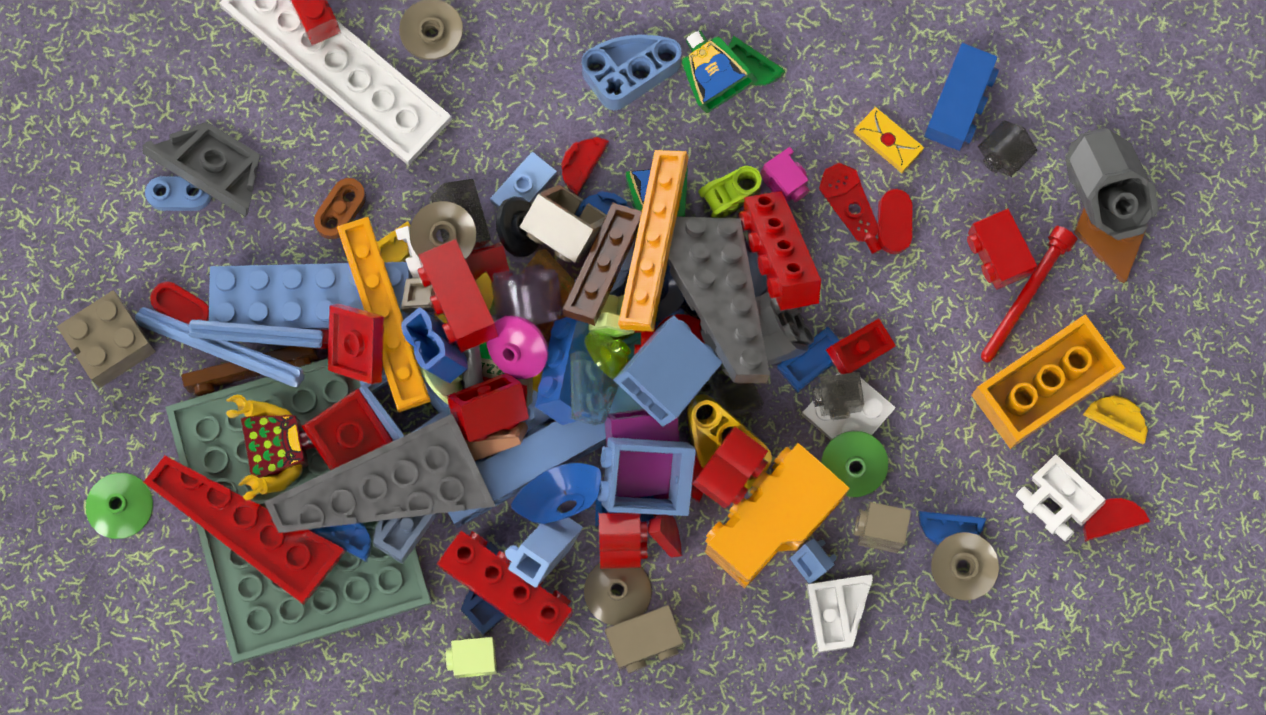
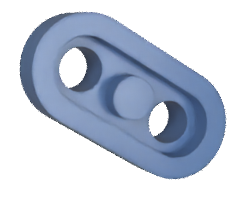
(176, 195)

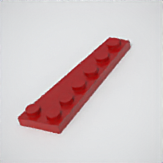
(290, 559)

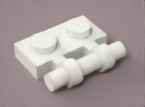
(1067, 490)

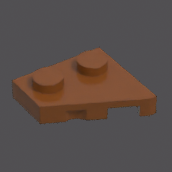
(1116, 254)

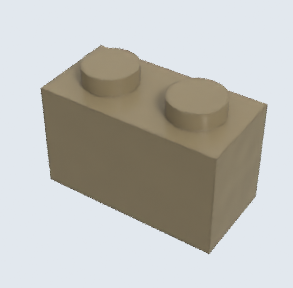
(882, 527)
(644, 639)

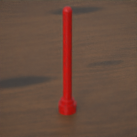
(1059, 242)

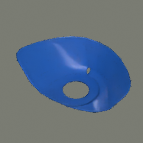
(545, 493)

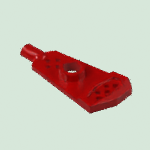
(850, 194)

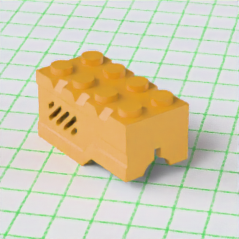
(776, 516)

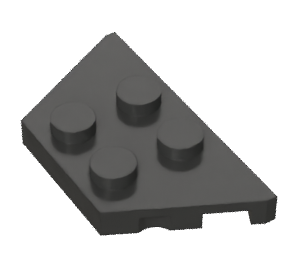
(211, 163)

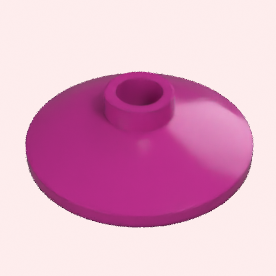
(525, 341)

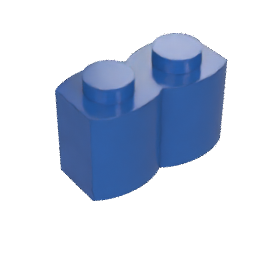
(432, 346)

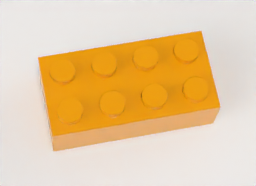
(1047, 381)

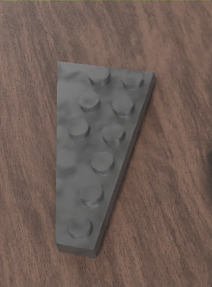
(716, 280)
(406, 478)

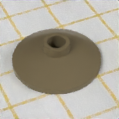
(426, 16)
(442, 216)
(982, 566)
(613, 608)

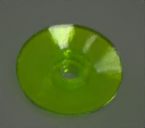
(607, 353)

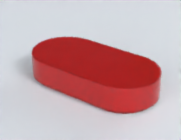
(895, 221)
(178, 303)

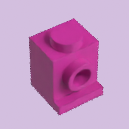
(786, 176)

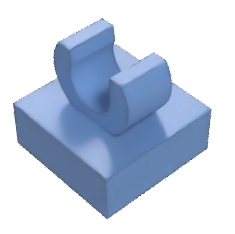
(812, 560)

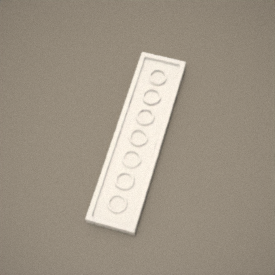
(349, 76)

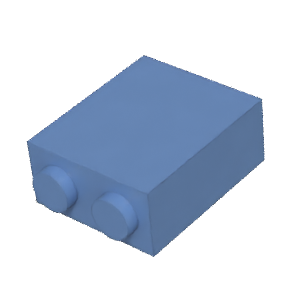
(668, 371)

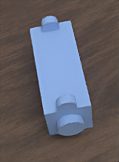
(543, 550)

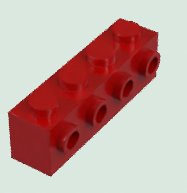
(780, 251)
(491, 580)

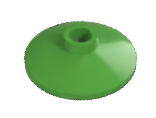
(857, 447)
(132, 514)

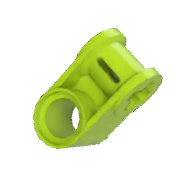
(729, 192)

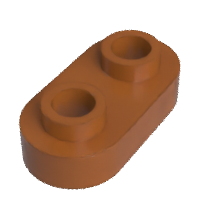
(337, 208)

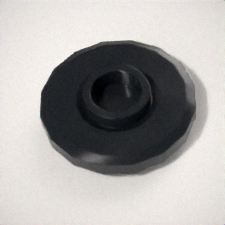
(508, 222)

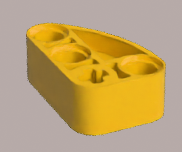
(707, 433)

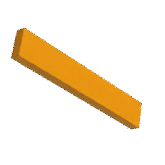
(653, 241)
(379, 298)

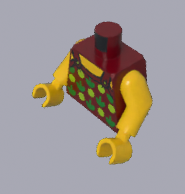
(273, 445)

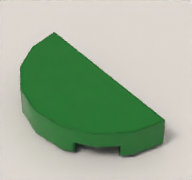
(758, 64)

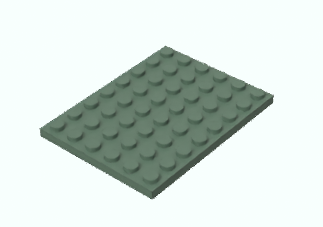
(254, 609)

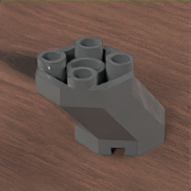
(1111, 183)
(782, 331)

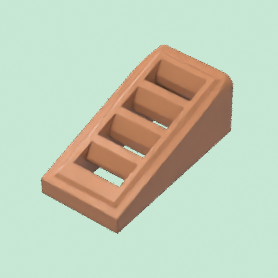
(498, 441)

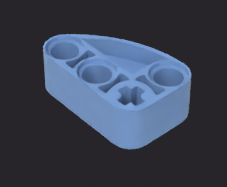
(623, 58)

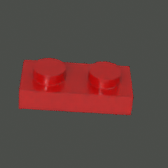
(860, 347)

